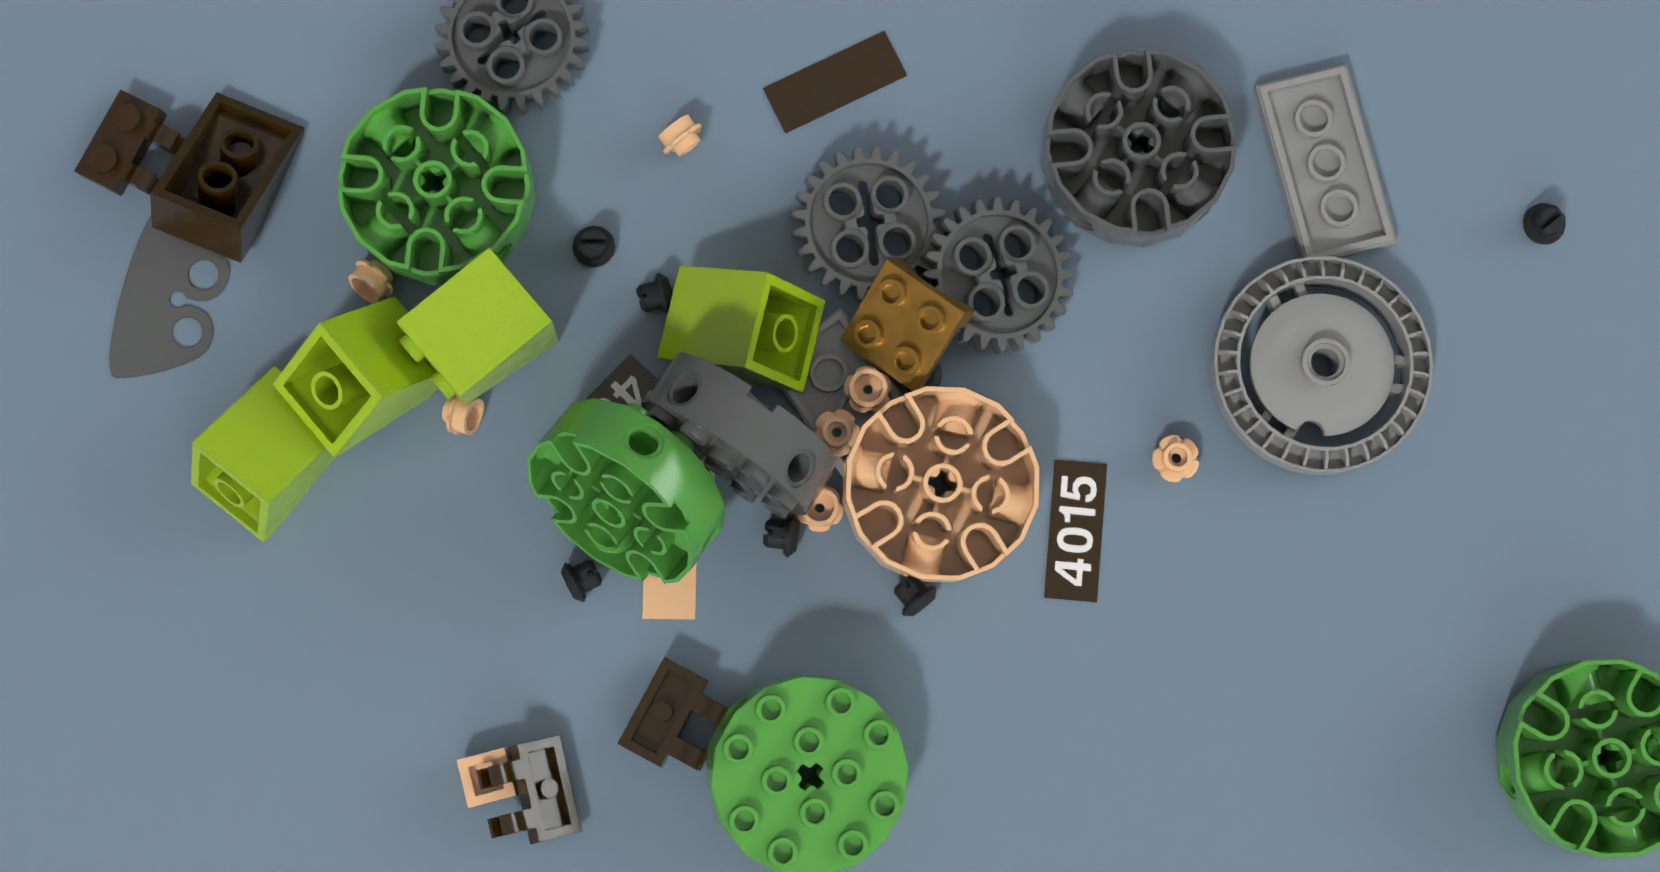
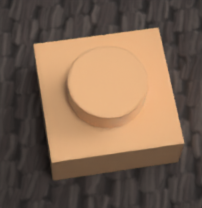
(469, 778)

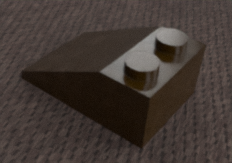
(225, 177)

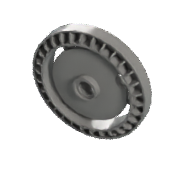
(1347, 338)

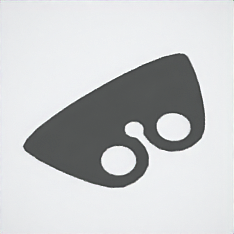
(144, 315)

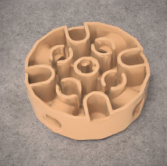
(981, 459)

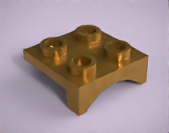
(905, 324)

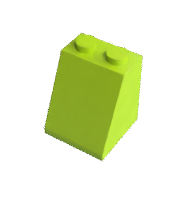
(743, 324)
(477, 329)
(355, 376)
(258, 459)

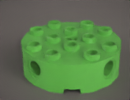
(425, 139)
(627, 489)
(1552, 748)
(856, 772)

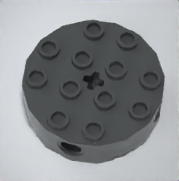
(1133, 100)
(740, 437)

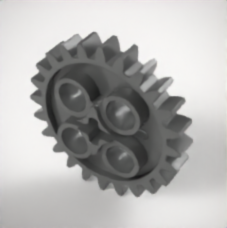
(539, 69)
(824, 227)
(1037, 265)

